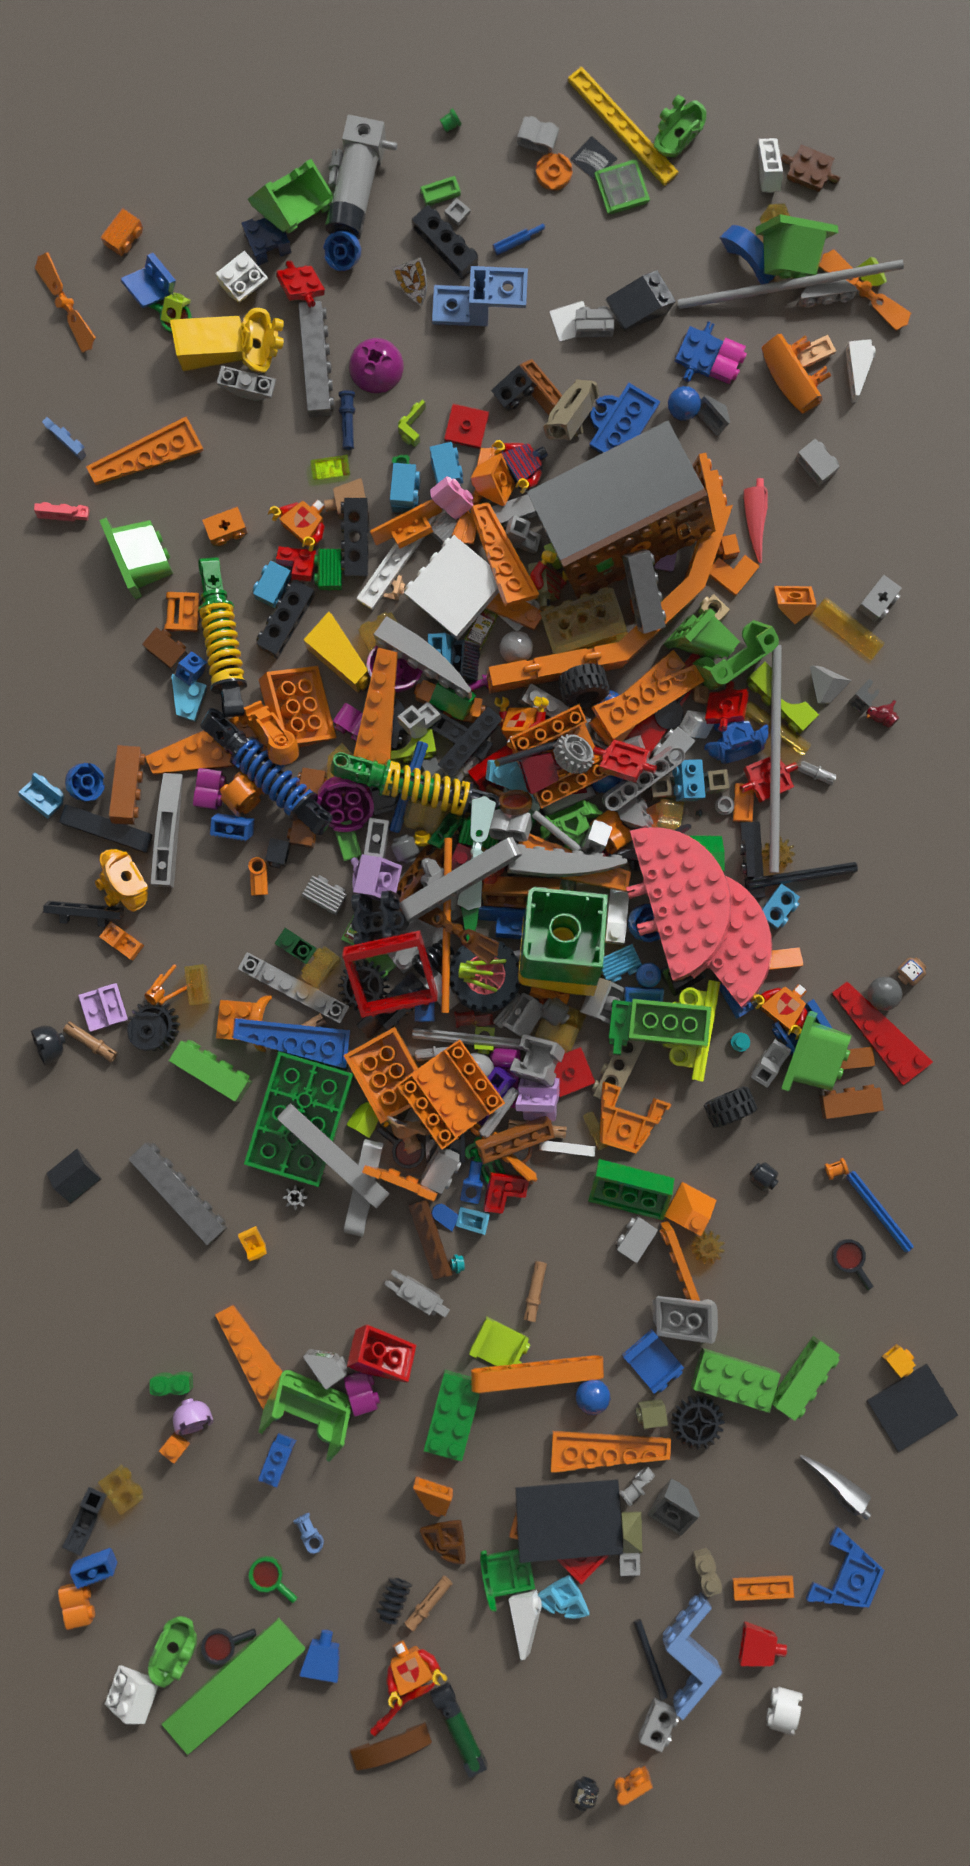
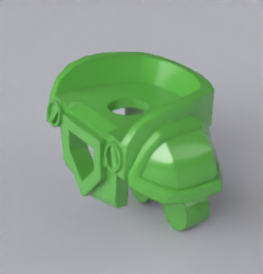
(689, 118)
(572, 821)
(168, 1666)

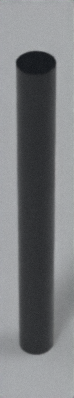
(525, 753)
(650, 1659)

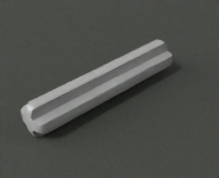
(497, 1115)

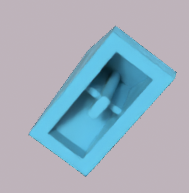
(473, 1220)

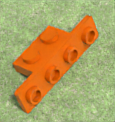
(407, 526)

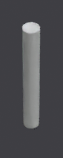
(556, 831)

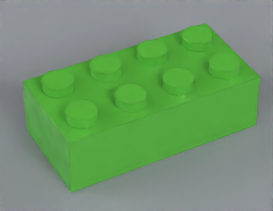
(670, 1023)
(211, 1071)
(804, 1378)
(735, 1380)

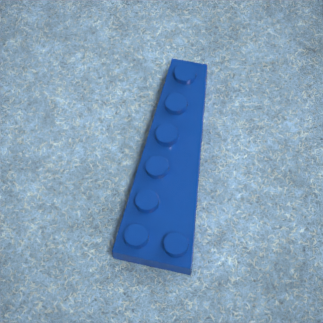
(310, 1042)

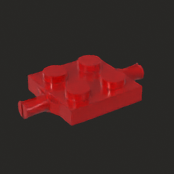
(300, 283)
(726, 706)
(624, 760)
(759, 778)

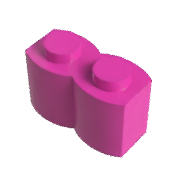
(727, 361)

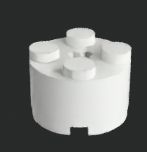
(785, 1710)

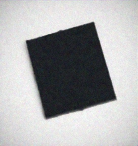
(912, 1407)

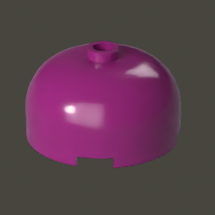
(346, 802)

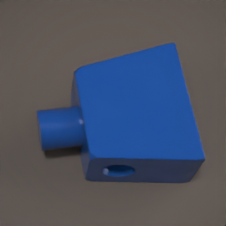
(322, 1659)

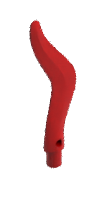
(415, 1693)

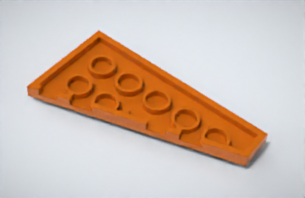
(195, 752)

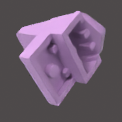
(537, 1099)

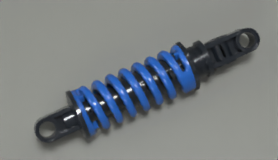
(267, 775)

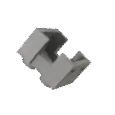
(539, 1060)

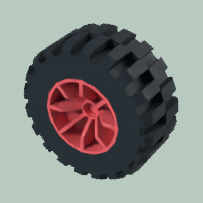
(503, 979)

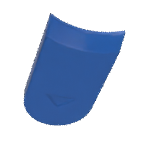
(445, 1216)

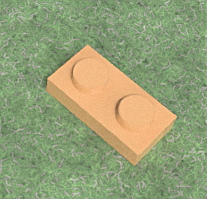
(816, 352)

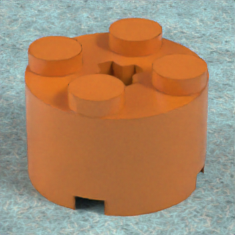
(241, 794)

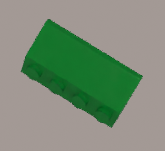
(631, 1189)

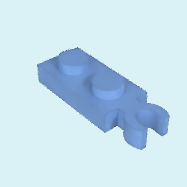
(64, 437)

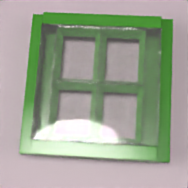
(622, 187)

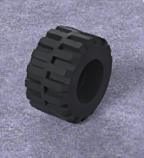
(583, 685)
(730, 1107)

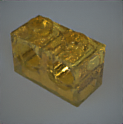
(116, 1492)

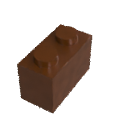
(164, 648)

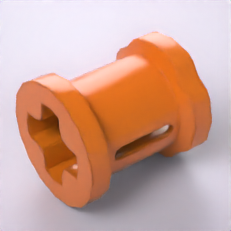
(836, 1169)

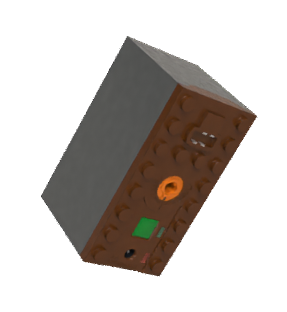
(623, 503)

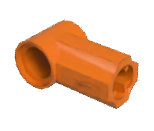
(258, 879)

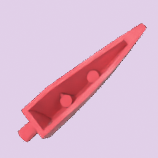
(756, 509)

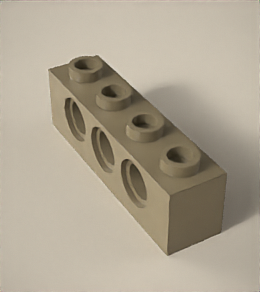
(621, 1076)

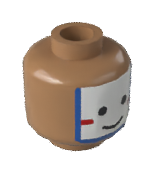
(911, 971)

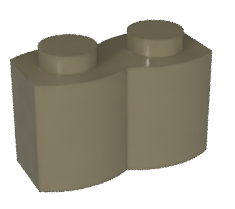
(707, 1572)

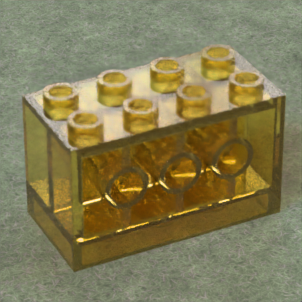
(594, 632)

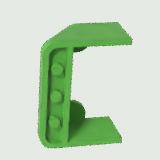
(313, 1403)

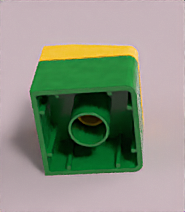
(563, 940)

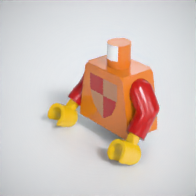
(301, 521)
(520, 719)
(784, 1007)
(410, 1670)

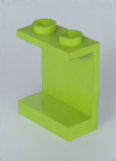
(499, 1344)

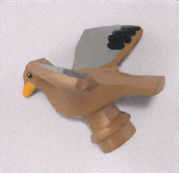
(407, 1130)

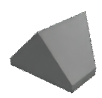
(827, 684)

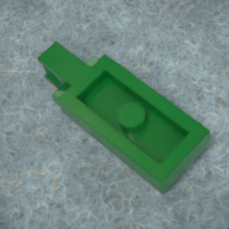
(620, 1025)

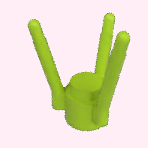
(468, 971)

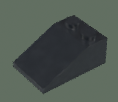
(641, 301)

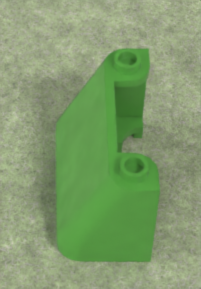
(293, 197)

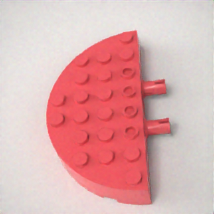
(686, 897)
(746, 950)

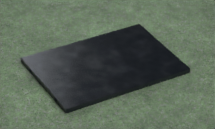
(568, 1520)

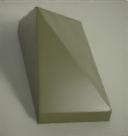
(631, 1532)

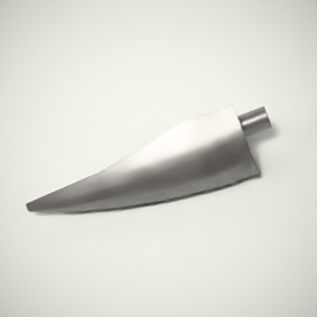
(844, 1490)

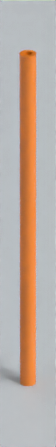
(446, 935)

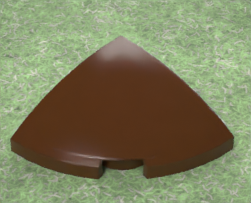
(447, 1540)

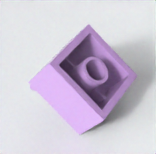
(374, 875)

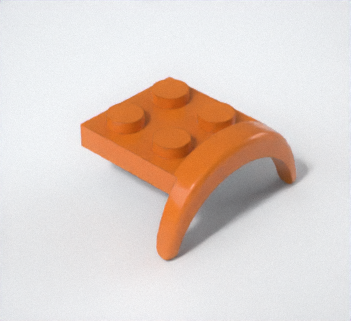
(240, 1010)

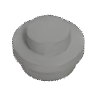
(724, 805)

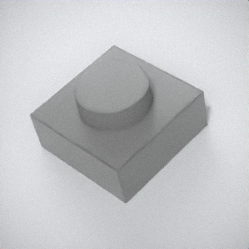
(457, 211)
(629, 1564)

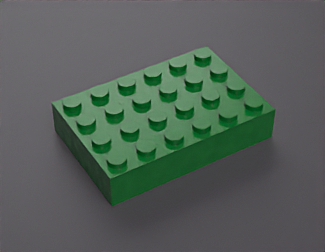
(316, 1093)

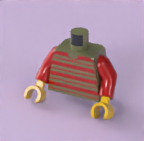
(547, 579)

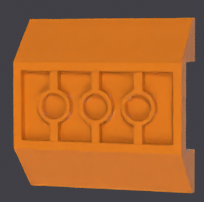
(567, 722)
(450, 1093)

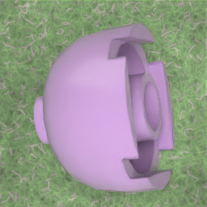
(191, 1417)

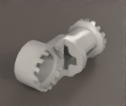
(635, 1489)

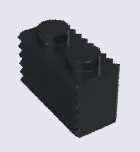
(465, 659)

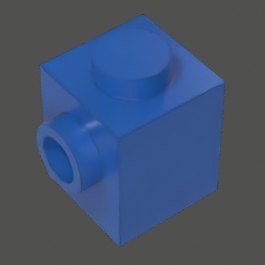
(190, 668)
(425, 1013)

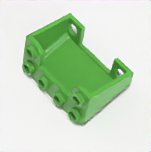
(760, 641)

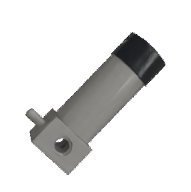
(363, 151)

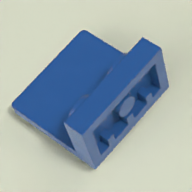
(150, 283)

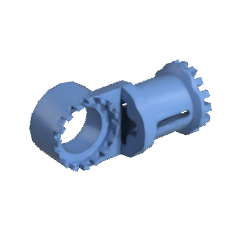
(308, 1532)

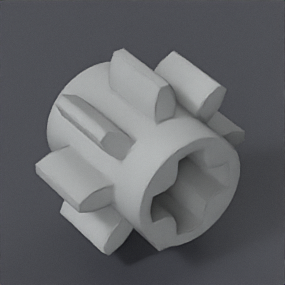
(290, 1196)

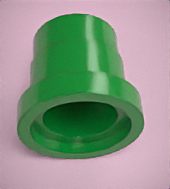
(450, 120)

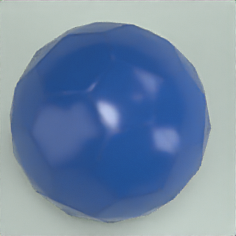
(684, 403)
(593, 1397)

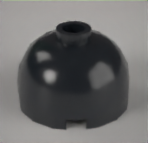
(48, 1043)

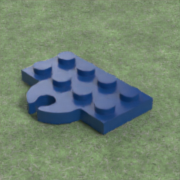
(623, 417)

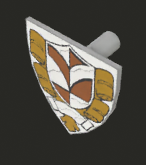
(412, 279)

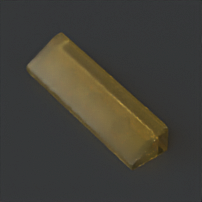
(848, 628)
(787, 735)

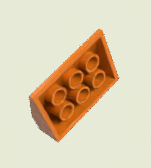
(299, 703)
(379, 1068)

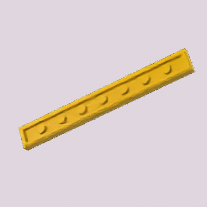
(622, 126)

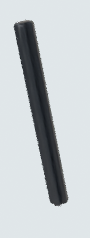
(802, 875)

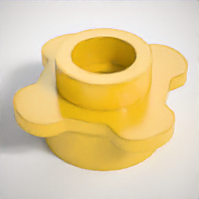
(421, 838)

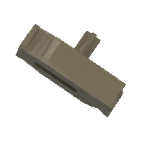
(571, 410)

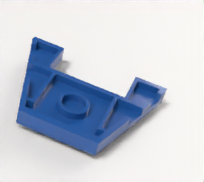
(856, 1579)

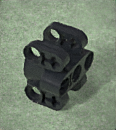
(363, 909)

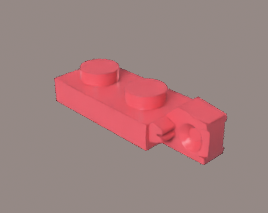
(61, 512)

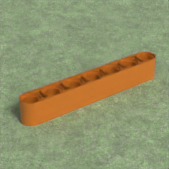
(537, 1373)

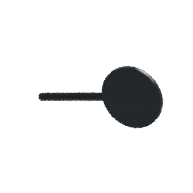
(671, 714)

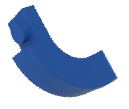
(748, 246)

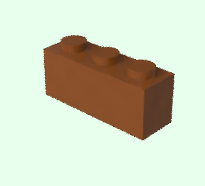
(851, 1102)

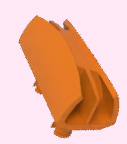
(790, 374)

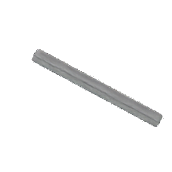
(472, 1039)

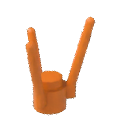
(156, 992)

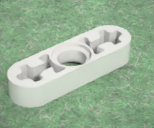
(567, 1148)

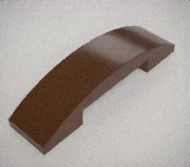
(391, 1749)

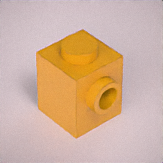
(899, 1360)

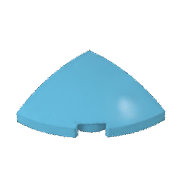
(564, 1598)

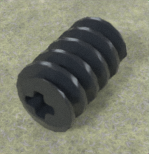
(434, 956)
(394, 1600)

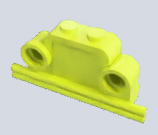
(695, 1056)

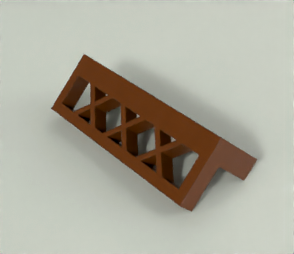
(413, 872)
(430, 1239)

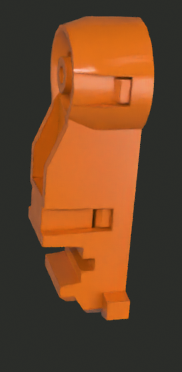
(280, 744)

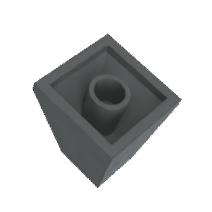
(674, 1507)

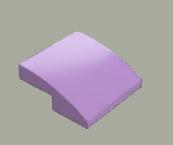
(102, 1007)

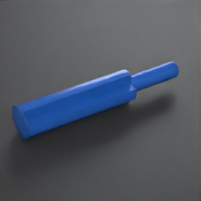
(516, 239)

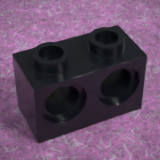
(511, 383)

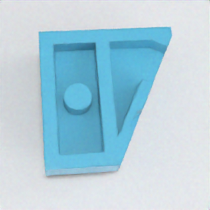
(188, 698)

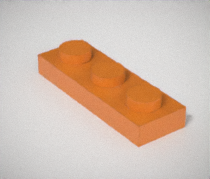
(763, 1587)

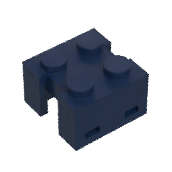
(264, 237)

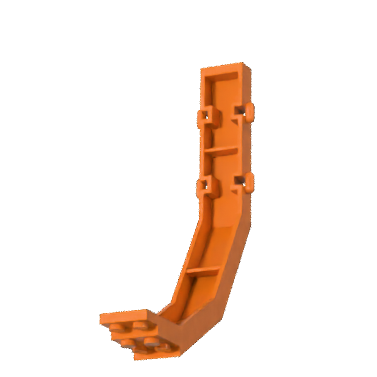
(618, 654)

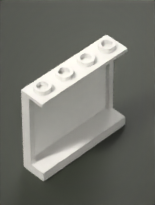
(454, 586)

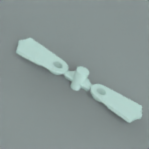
(481, 817)

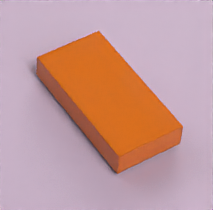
(743, 804)

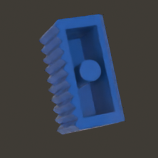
(232, 826)
(93, 1568)

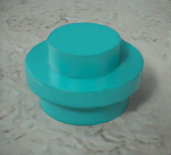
(740, 1042)
(457, 1263)

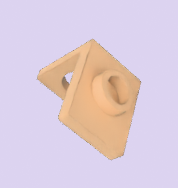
(399, 588)

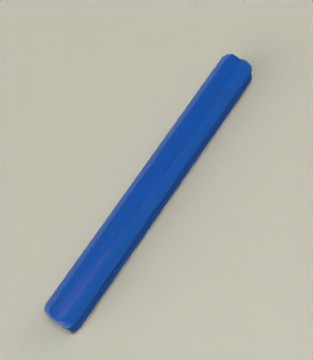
(416, 762)
(879, 1211)

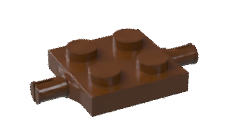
(810, 168)

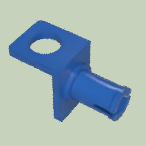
(473, 1181)

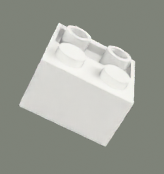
(241, 277)
(131, 1695)

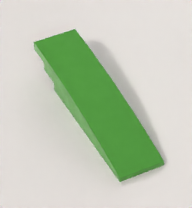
(233, 1685)

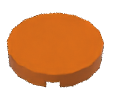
(554, 171)

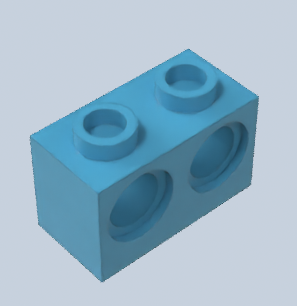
(775, 904)

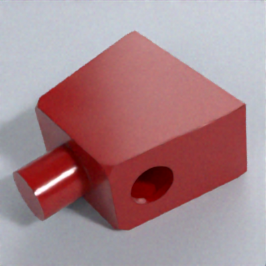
(759, 1646)

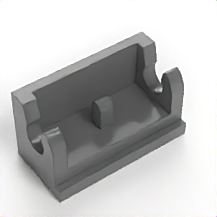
(862, 699)

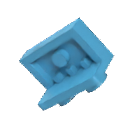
(42, 795)

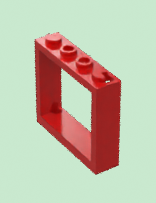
(381, 947)

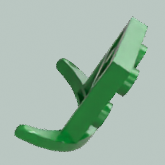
(504, 1575)

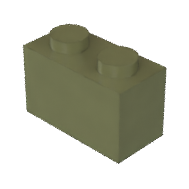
(651, 1413)

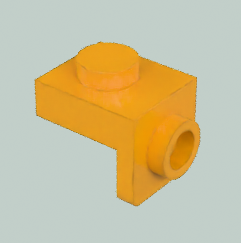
(253, 1243)

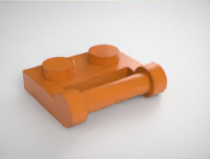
(187, 611)
(638, 1781)

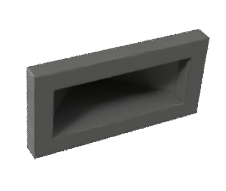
(714, 414)

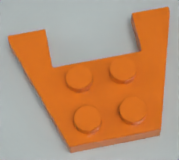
(625, 1128)
(393, 1176)

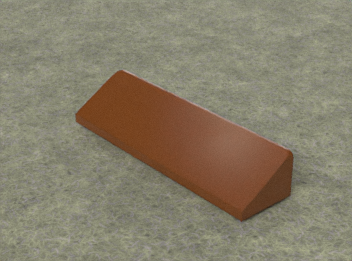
(545, 392)
(515, 1139)

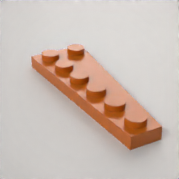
(593, 1450)

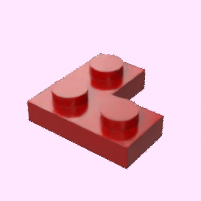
(300, 559)
(502, 1186)

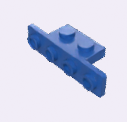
(508, 920)

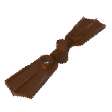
(478, 944)

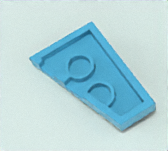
(506, 776)

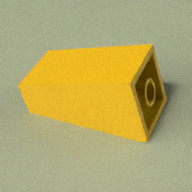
(207, 341)
(336, 652)

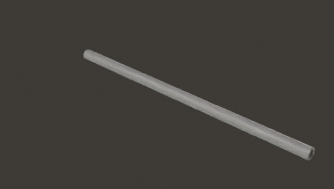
(791, 284)
(775, 760)

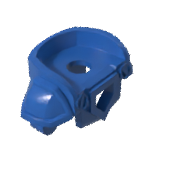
(737, 742)

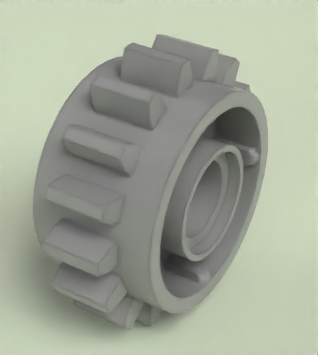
(573, 754)

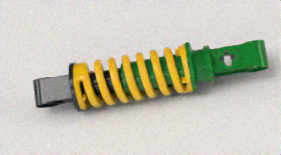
(220, 639)
(408, 783)

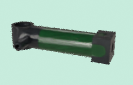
(447, 1704)

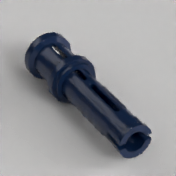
(347, 411)

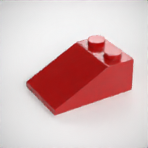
(381, 1354)

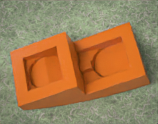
(121, 941)

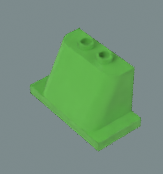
(793, 245)
(138, 553)
(703, 636)
(818, 1056)

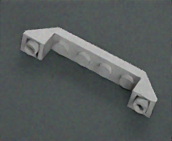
(293, 987)

